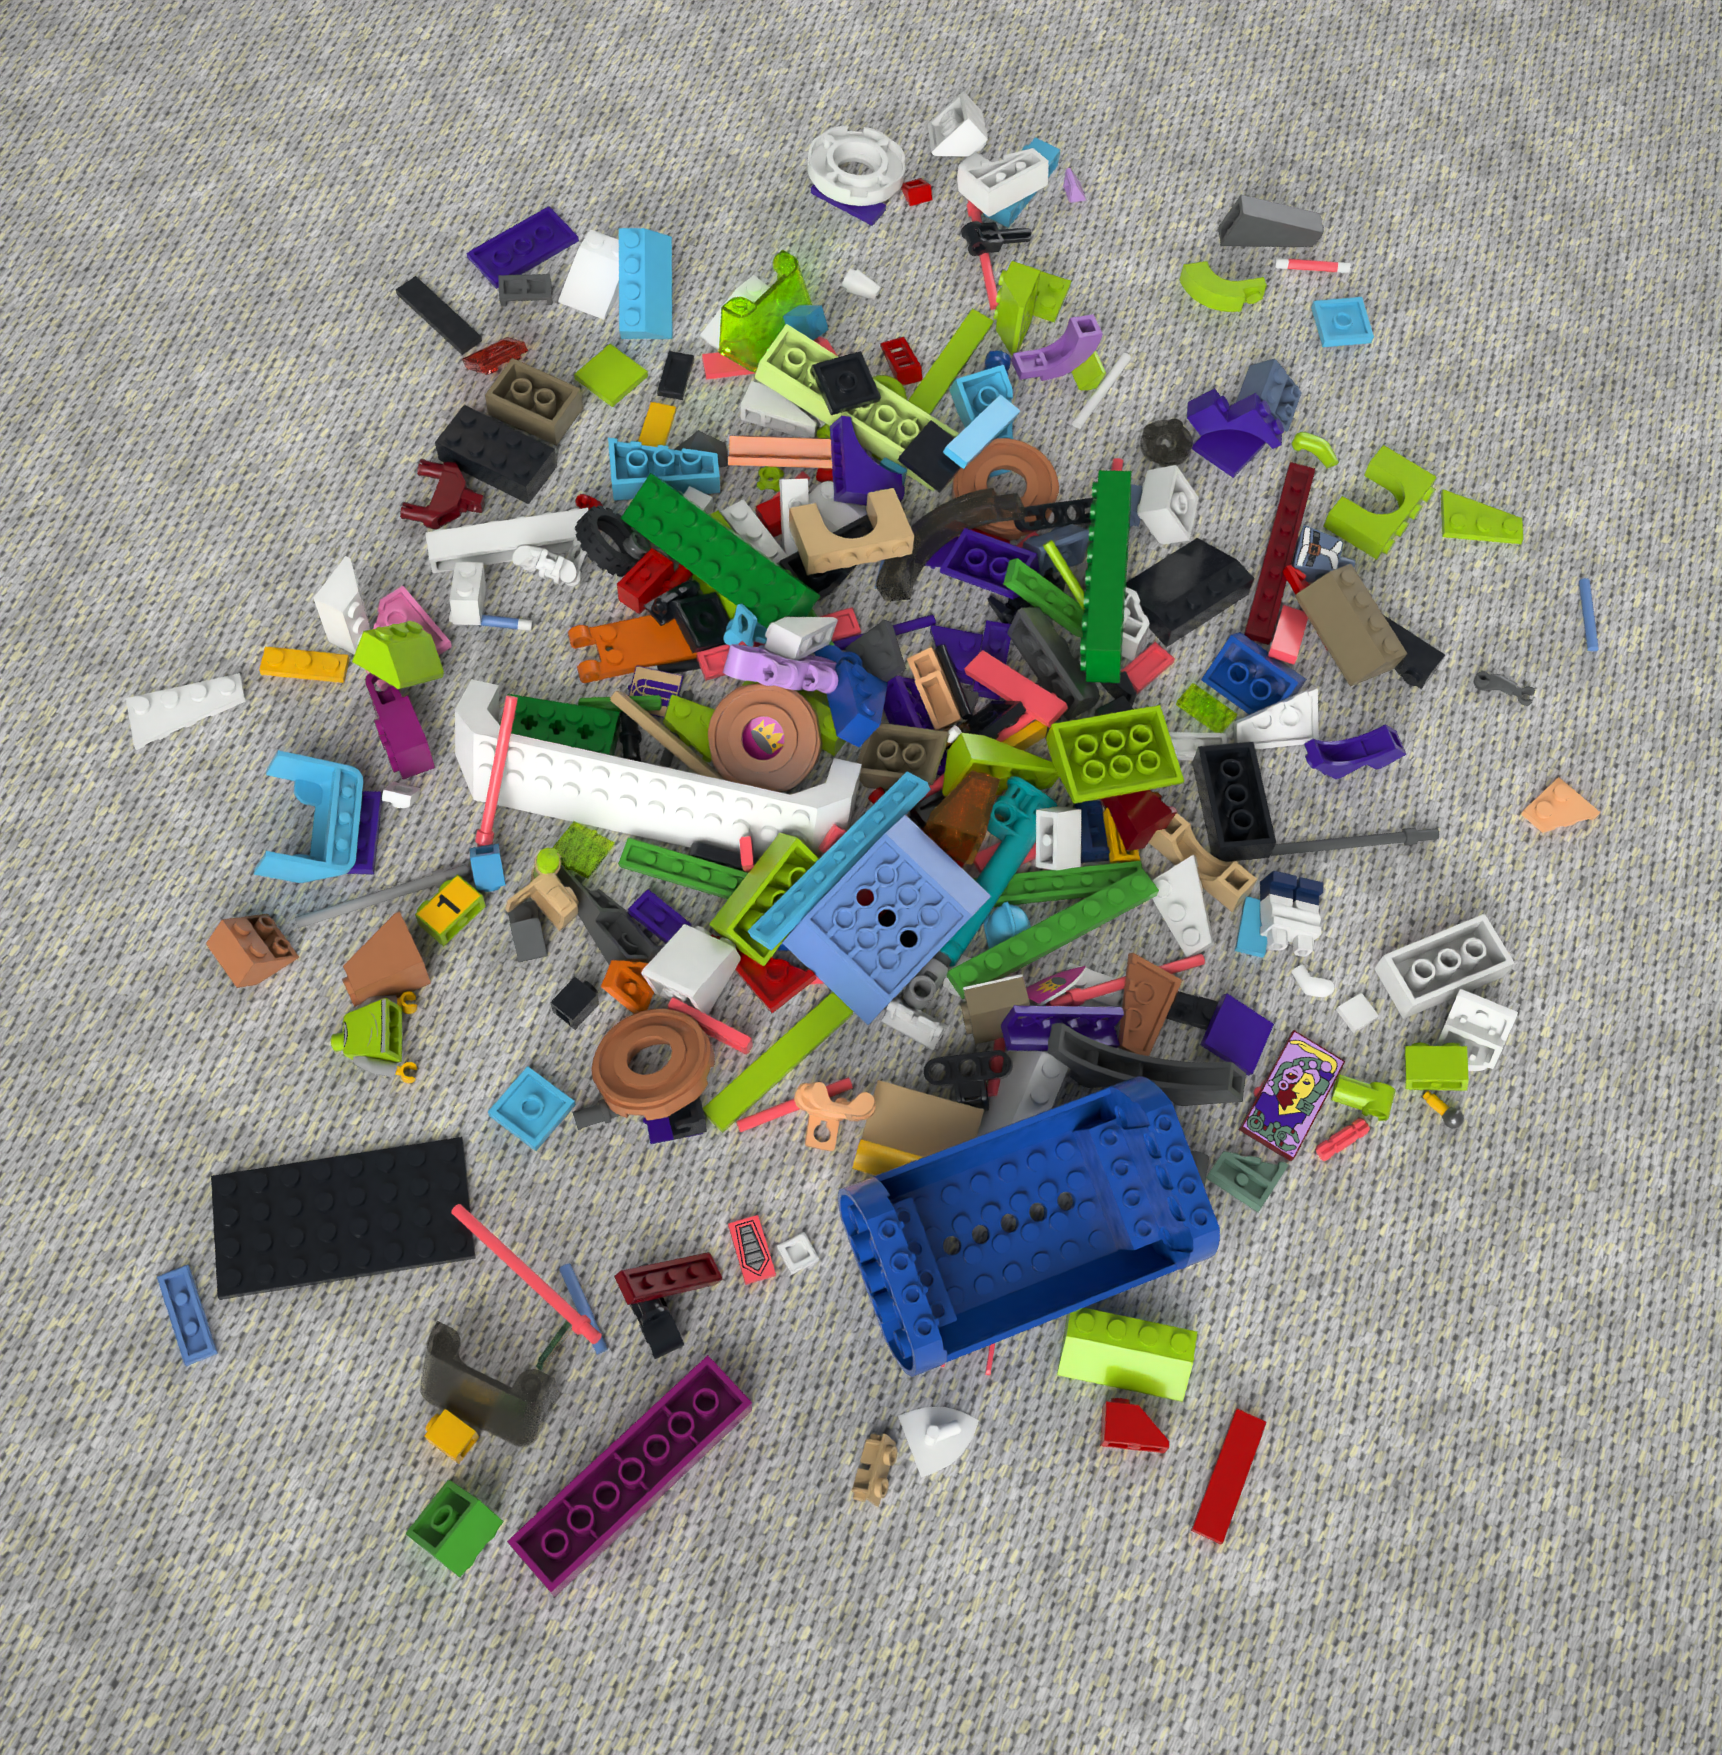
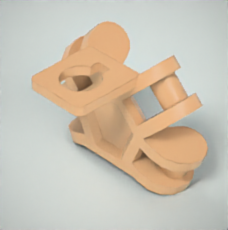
(815, 1100)

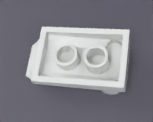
(833, 513)

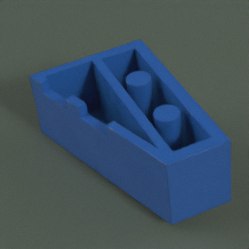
(856, 703)

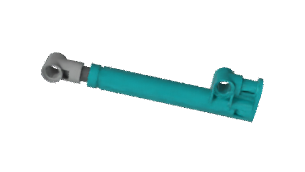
(1017, 839)

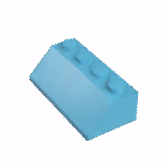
(645, 284)

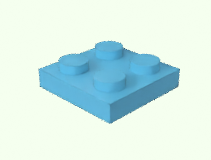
(1342, 322)
(531, 1108)

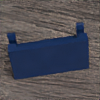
(1093, 833)

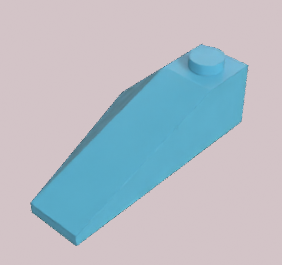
(976, 392)

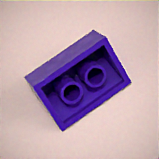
(985, 561)

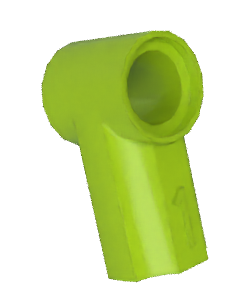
(1371, 1098)

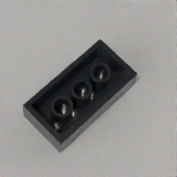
(496, 454)
(1233, 802)

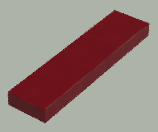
(668, 1278)

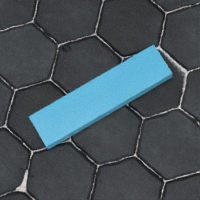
(981, 431)

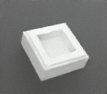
(1357, 1012)
(797, 1253)

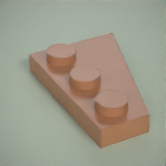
(1145, 1004)

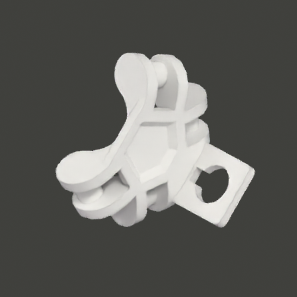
(550, 564)

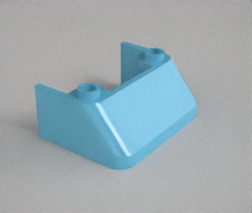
(337, 799)

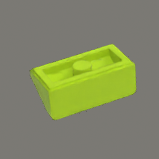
(1089, 373)

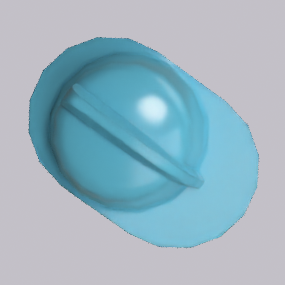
(1004, 924)

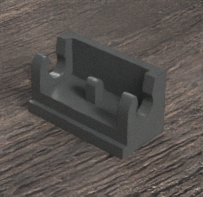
(525, 288)

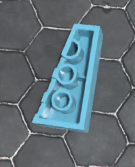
(634, 462)

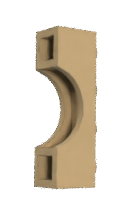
(1223, 880)

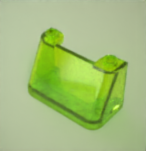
(752, 327)

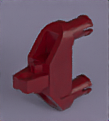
(449, 498)

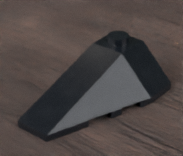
(827, 582)

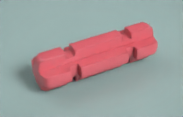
(1342, 1139)

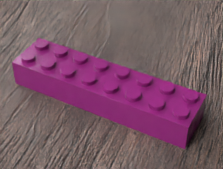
(630, 1476)

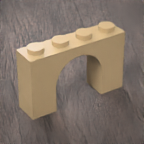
(825, 551)

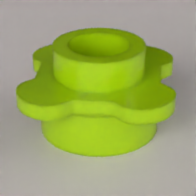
(770, 472)

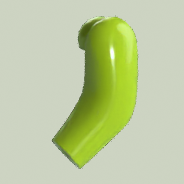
(1317, 446)

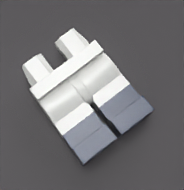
(1290, 912)

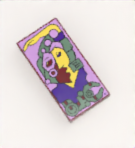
(1292, 1095)

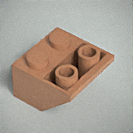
(250, 949)

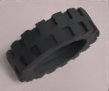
(596, 546)

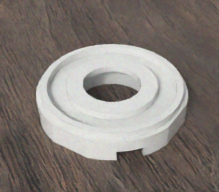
(866, 147)

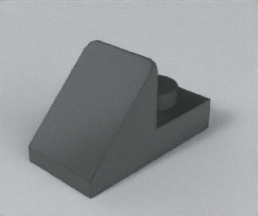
(527, 932)

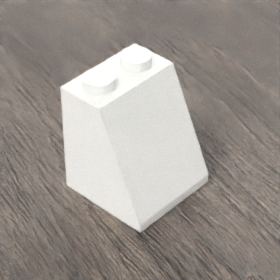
(692, 968)

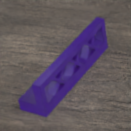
(901, 708)
(1035, 1029)

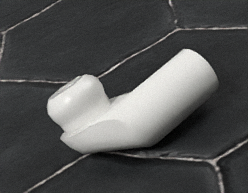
(1311, 985)

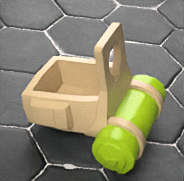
(547, 890)

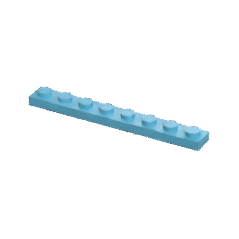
(838, 861)

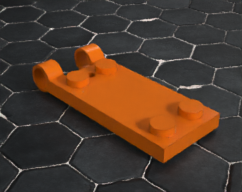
(634, 644)

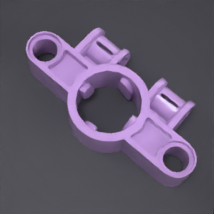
(771, 669)

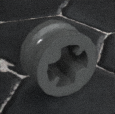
(636, 545)

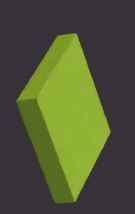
(611, 375)

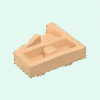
(1558, 807)

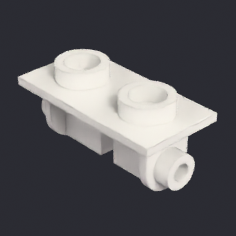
(914, 1023)

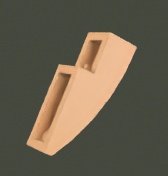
(934, 689)

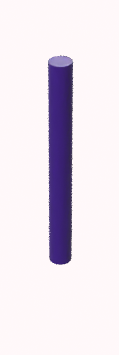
(900, 628)

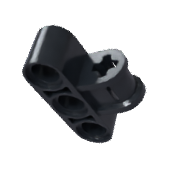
(969, 1086)
(657, 1326)

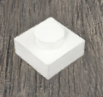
(400, 795)

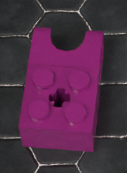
(399, 730)

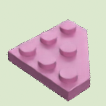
(402, 607)

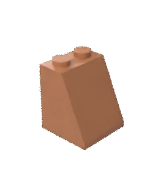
(385, 964)

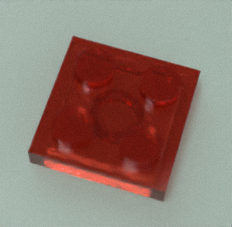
(492, 356)

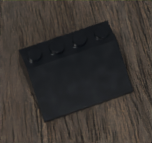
(1189, 589)

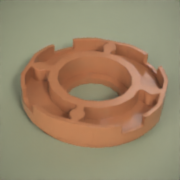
(1017, 457)
(801, 737)
(656, 1093)

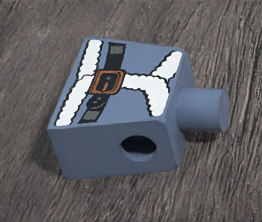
(1318, 554)

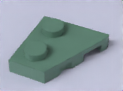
(1246, 1177)

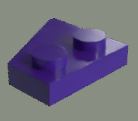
(961, 646)

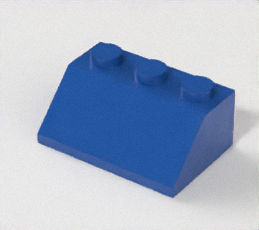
(1250, 676)

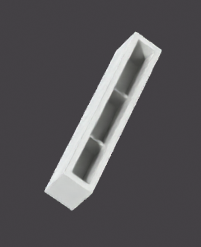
(498, 540)

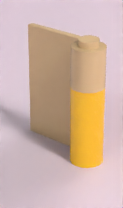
(911, 1127)

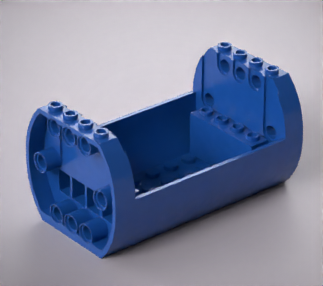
(1130, 1221)

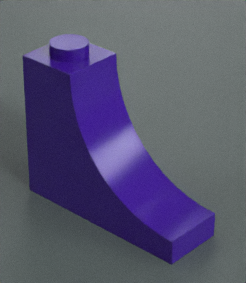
(854, 470)

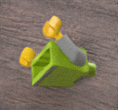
(375, 1035)

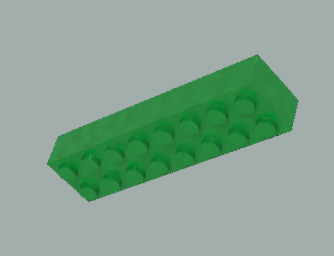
(717, 553)
(1106, 577)

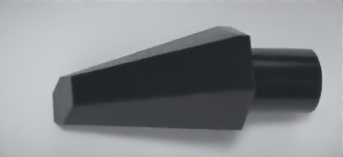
(1003, 612)

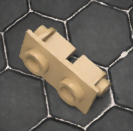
(872, 1484)

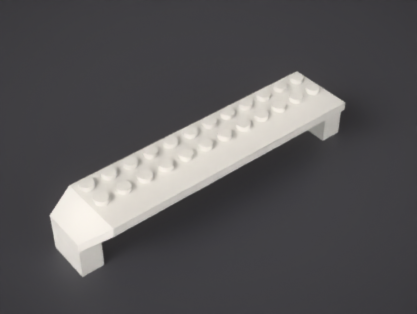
(640, 795)

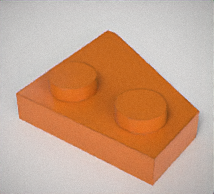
(628, 985)

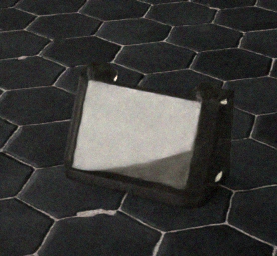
(504, 1411)

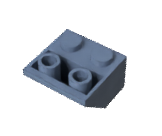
(1273, 386)

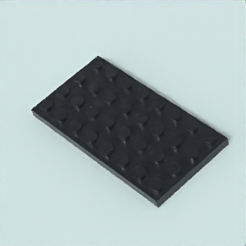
(340, 1218)

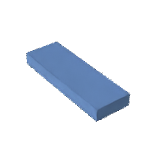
(187, 1315)

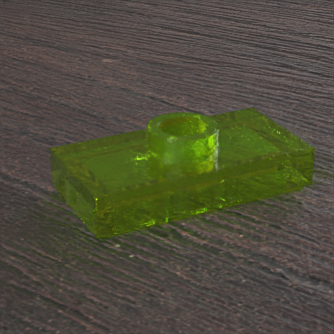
(1206, 709)

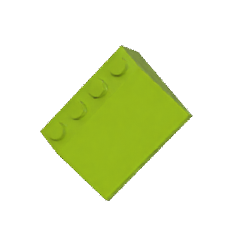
(1114, 754)

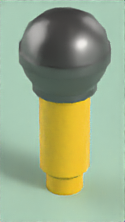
(1451, 1116)

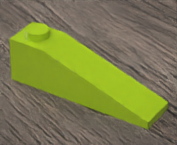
(996, 759)

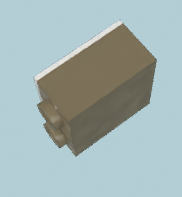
(989, 1005)

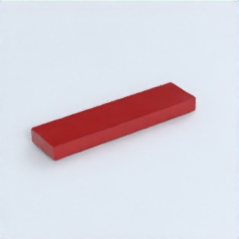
(1228, 1476)

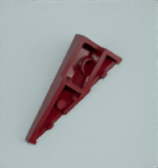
(1139, 817)

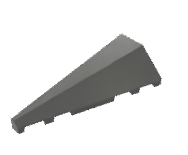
(610, 923)

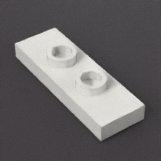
(792, 494)

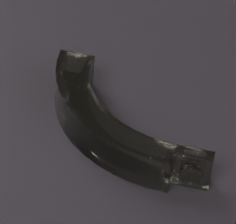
(938, 528)

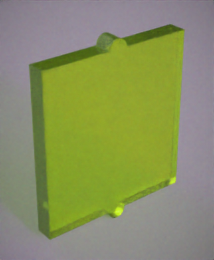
(582, 849)

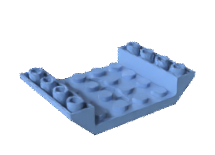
(857, 953)

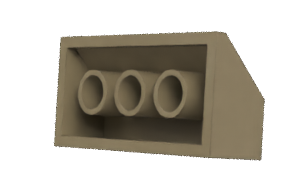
(1351, 625)

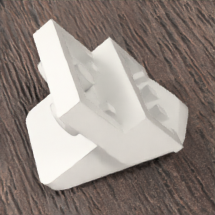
(1480, 1027)

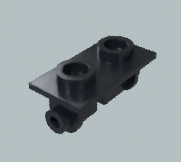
(659, 606)

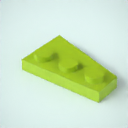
(1476, 521)

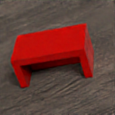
(644, 580)

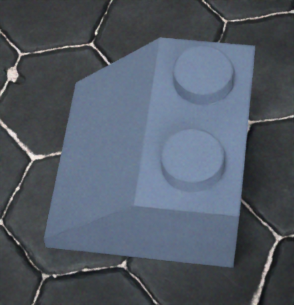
(1069, 540)

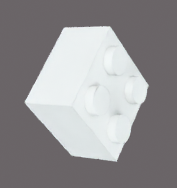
(1168, 505)

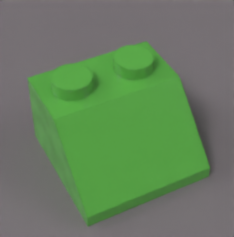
(454, 1528)

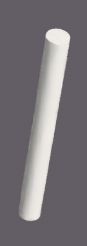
(1101, 390)

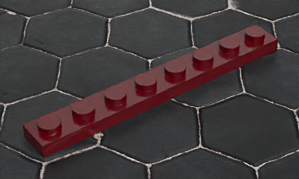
(1279, 553)

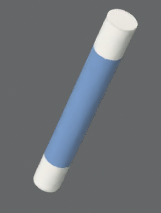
(504, 622)

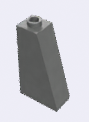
(1269, 224)

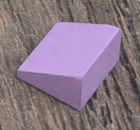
(1073, 187)

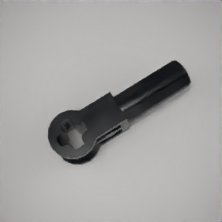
(989, 239)

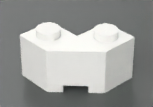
(1134, 627)

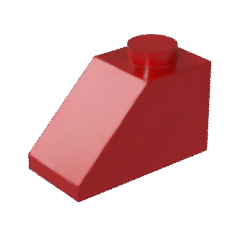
(1130, 1428)

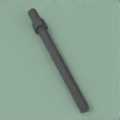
(1408, 836)

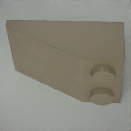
(900, 749)

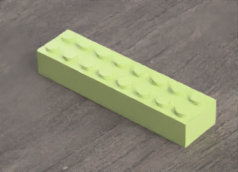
(881, 427)

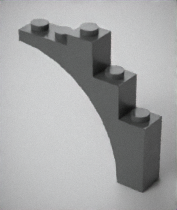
(1183, 1082)

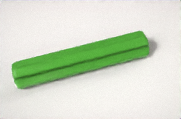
(648, 703)

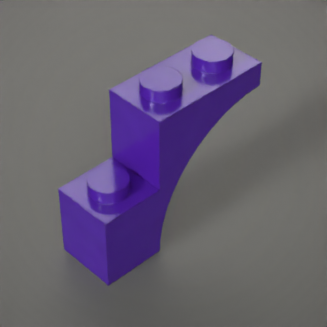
(1252, 415)
(1342, 757)

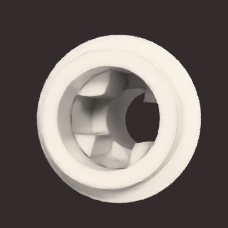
(860, 284)

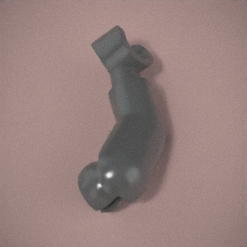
(1486, 682)

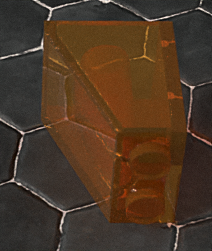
(963, 817)

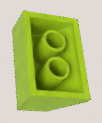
(1016, 304)
(399, 654)

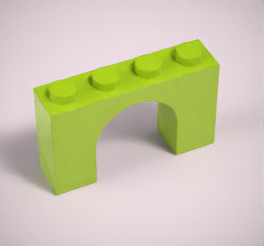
(1373, 531)

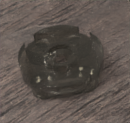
(1172, 431)

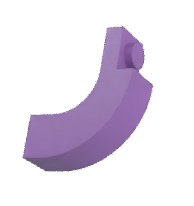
(1063, 355)

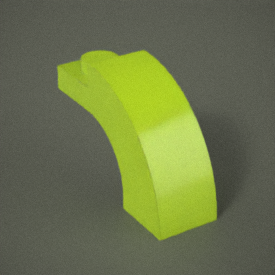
(1217, 292)

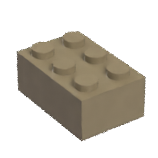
(534, 401)

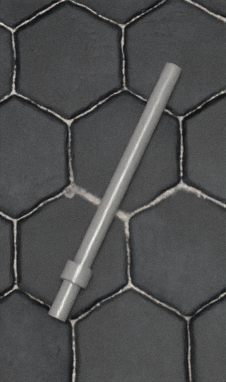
(436, 879)

